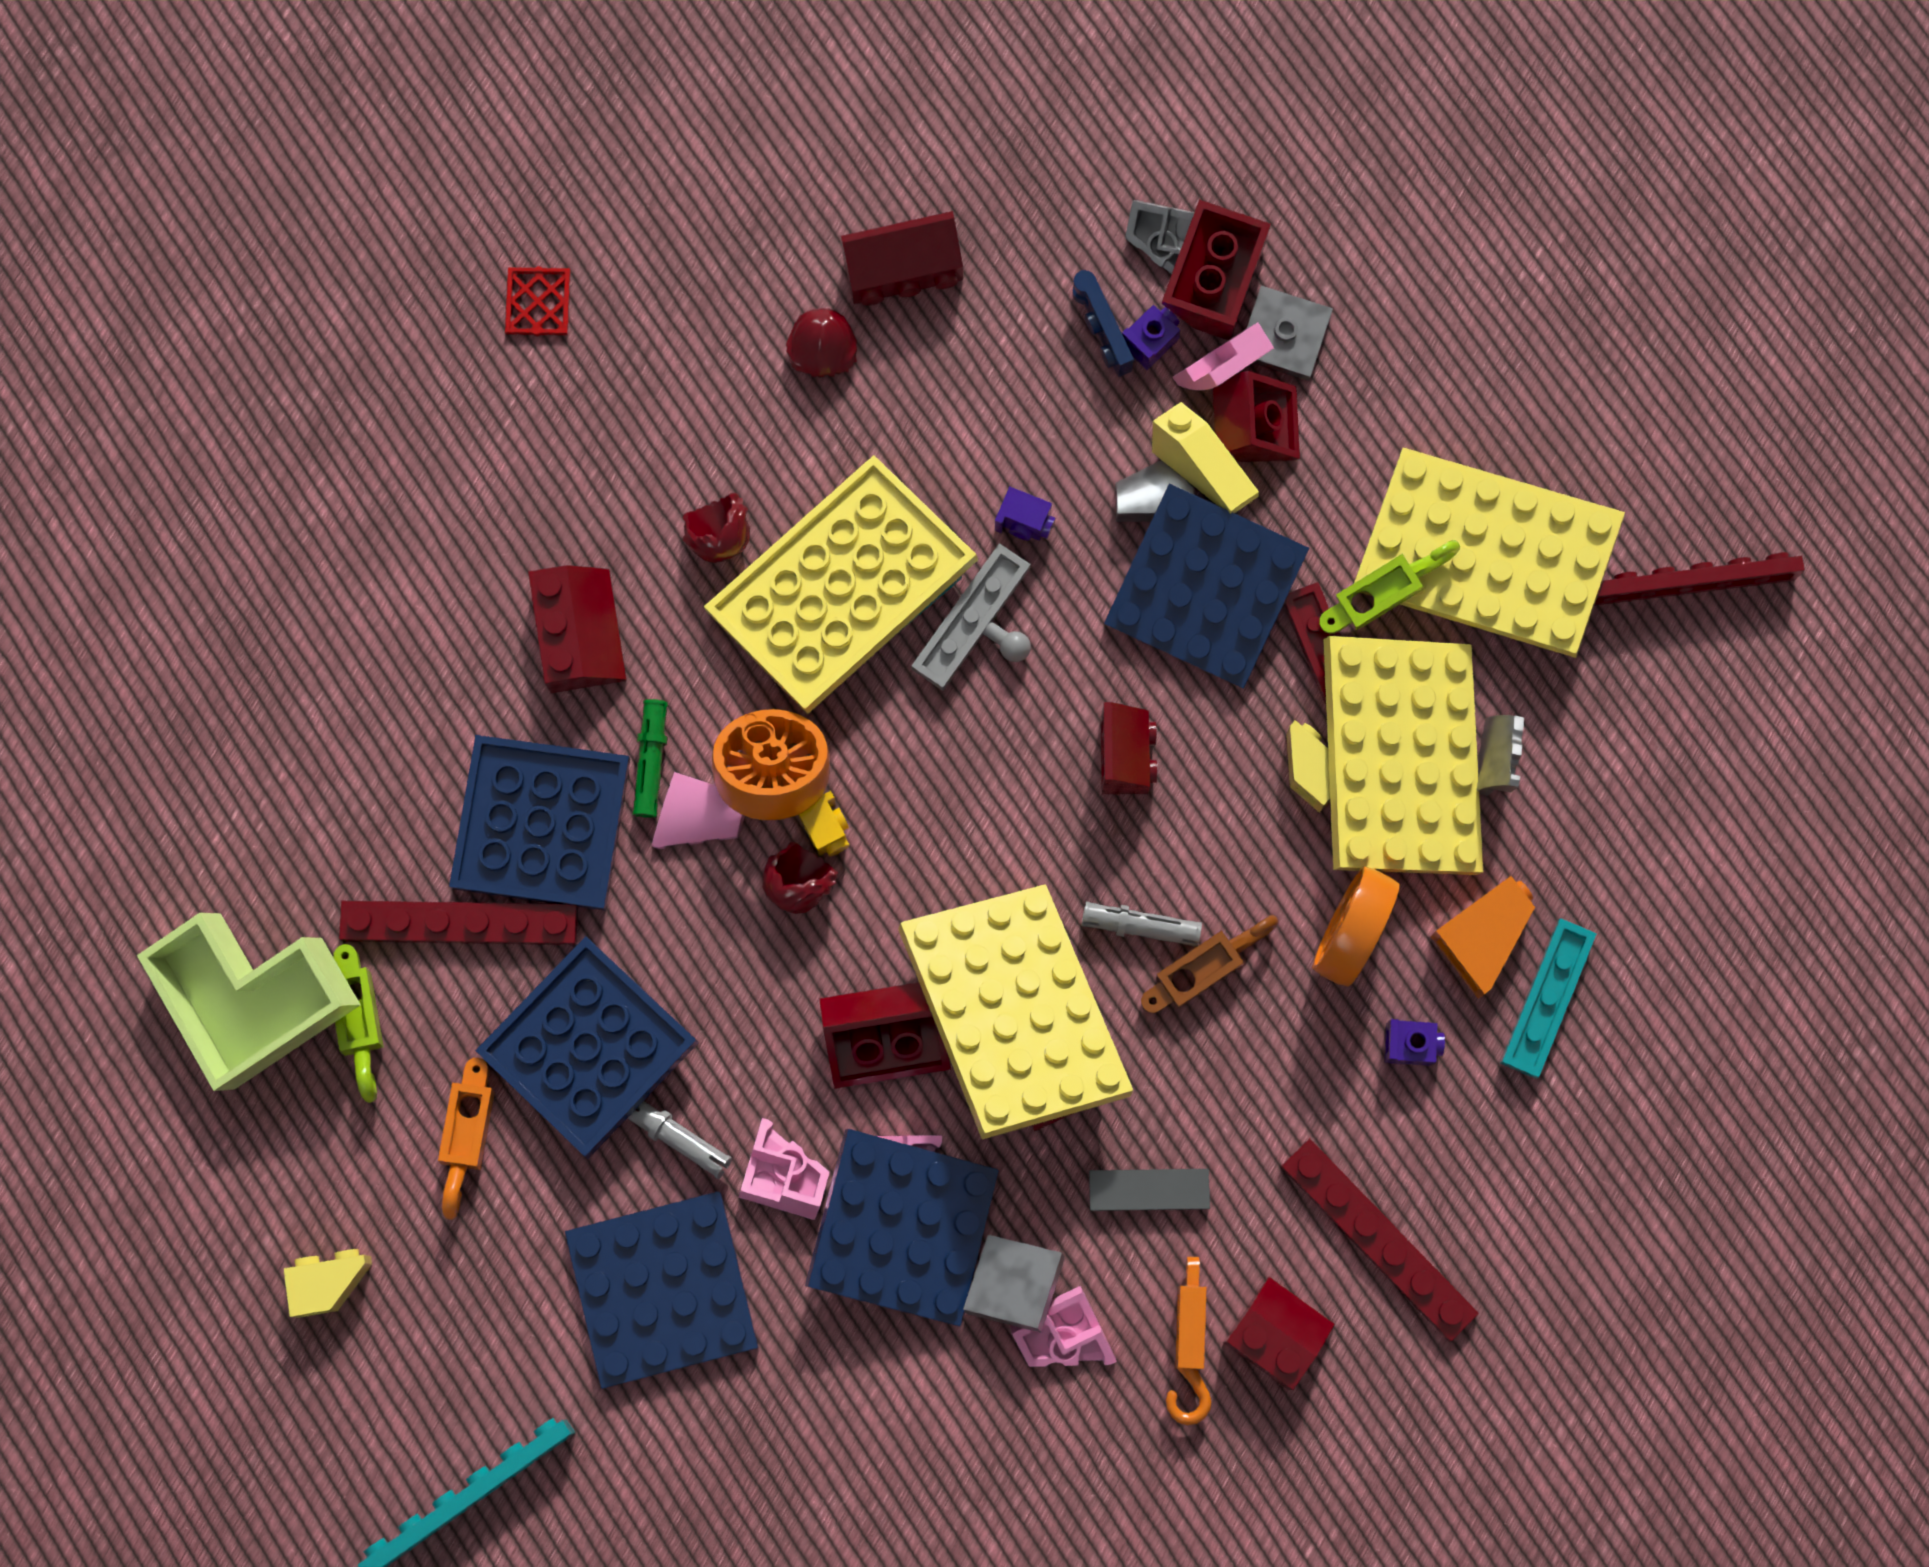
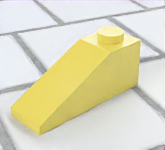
(1201, 458)

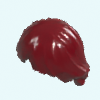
(822, 344)
(718, 529)
(797, 879)

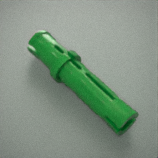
(650, 758)

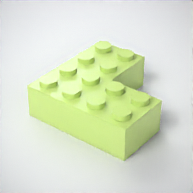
(242, 1016)

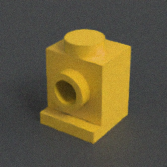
(825, 826)

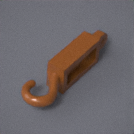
(1207, 963)

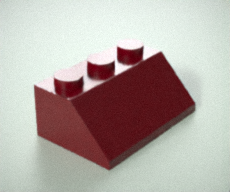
(902, 258)
(1215, 269)
(577, 627)
(881, 1035)

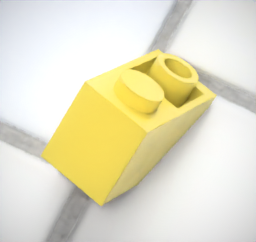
(1308, 765)
(323, 1286)

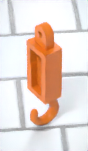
(464, 1137)
(1190, 1344)

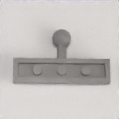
(974, 618)

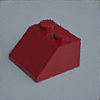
(1257, 418)
(1126, 750)
(1279, 1334)

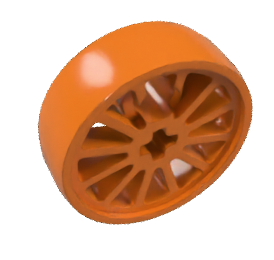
(766, 776)
(1356, 926)

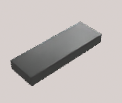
(1149, 1189)

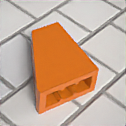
(1485, 934)

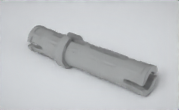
(1142, 924)
(662, 1127)

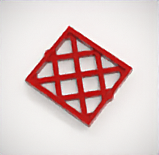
(537, 330)

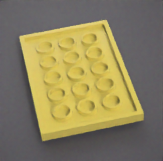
(1524, 556)
(841, 584)
(1402, 756)
(1014, 1011)

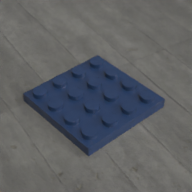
(1206, 585)
(540, 822)
(587, 1047)
(902, 1227)
(661, 1289)

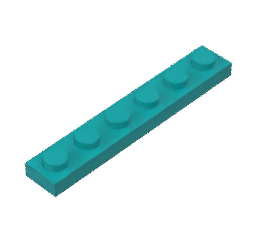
(480, 1485)

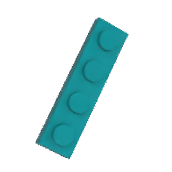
(1548, 998)

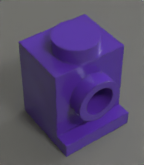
(1148, 347)
(1024, 516)
(1398, 1045)

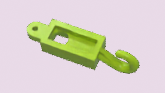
(1388, 586)
(359, 1029)

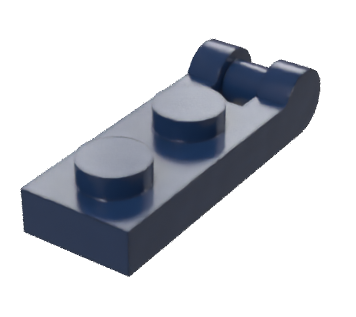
(1101, 321)

